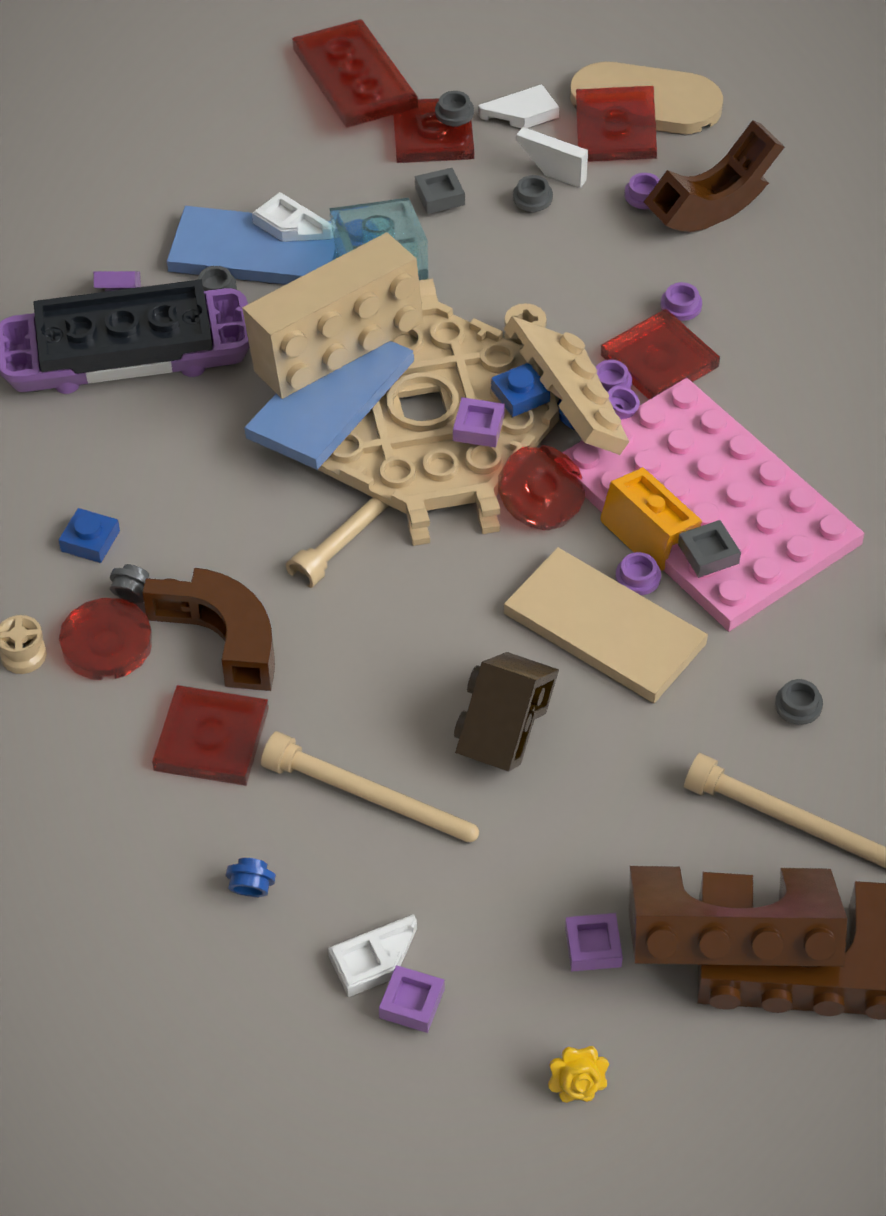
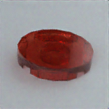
(541, 487)
(105, 638)

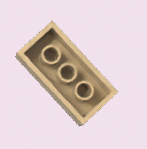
(334, 315)

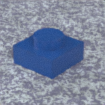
(520, 389)
(89, 535)

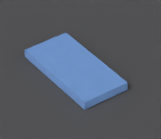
(232, 241)
(324, 413)

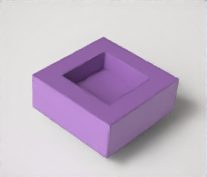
(116, 280)
(478, 422)
(593, 942)
(411, 998)

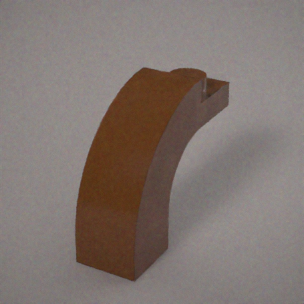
(720, 192)
(228, 610)

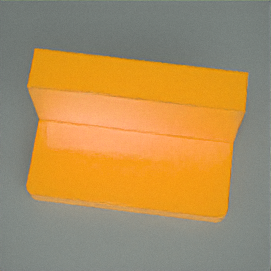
(646, 515)

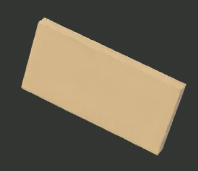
(605, 624)

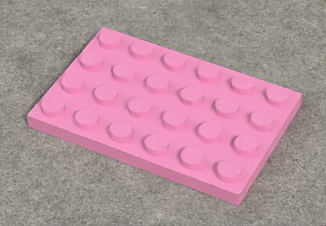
(727, 476)

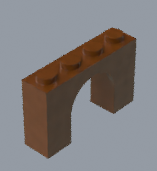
(797, 930)
(821, 989)

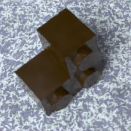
(502, 709)

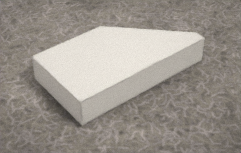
(522, 108)
(555, 157)
(290, 220)
(372, 956)

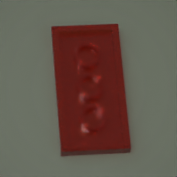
(354, 73)

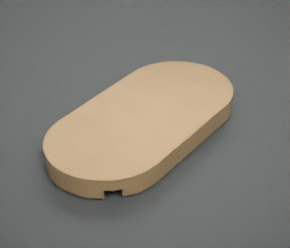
(681, 98)

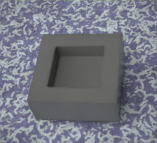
(439, 190)
(709, 548)

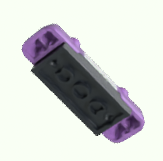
(123, 336)

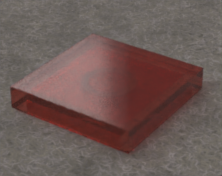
(617, 123)
(426, 139)
(661, 353)
(210, 735)

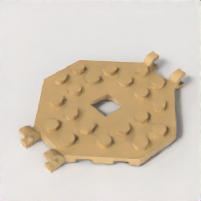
(417, 462)

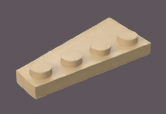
(574, 380)

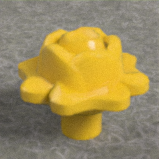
(578, 1074)

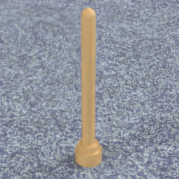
(314, 561)
(285, 755)
(709, 778)

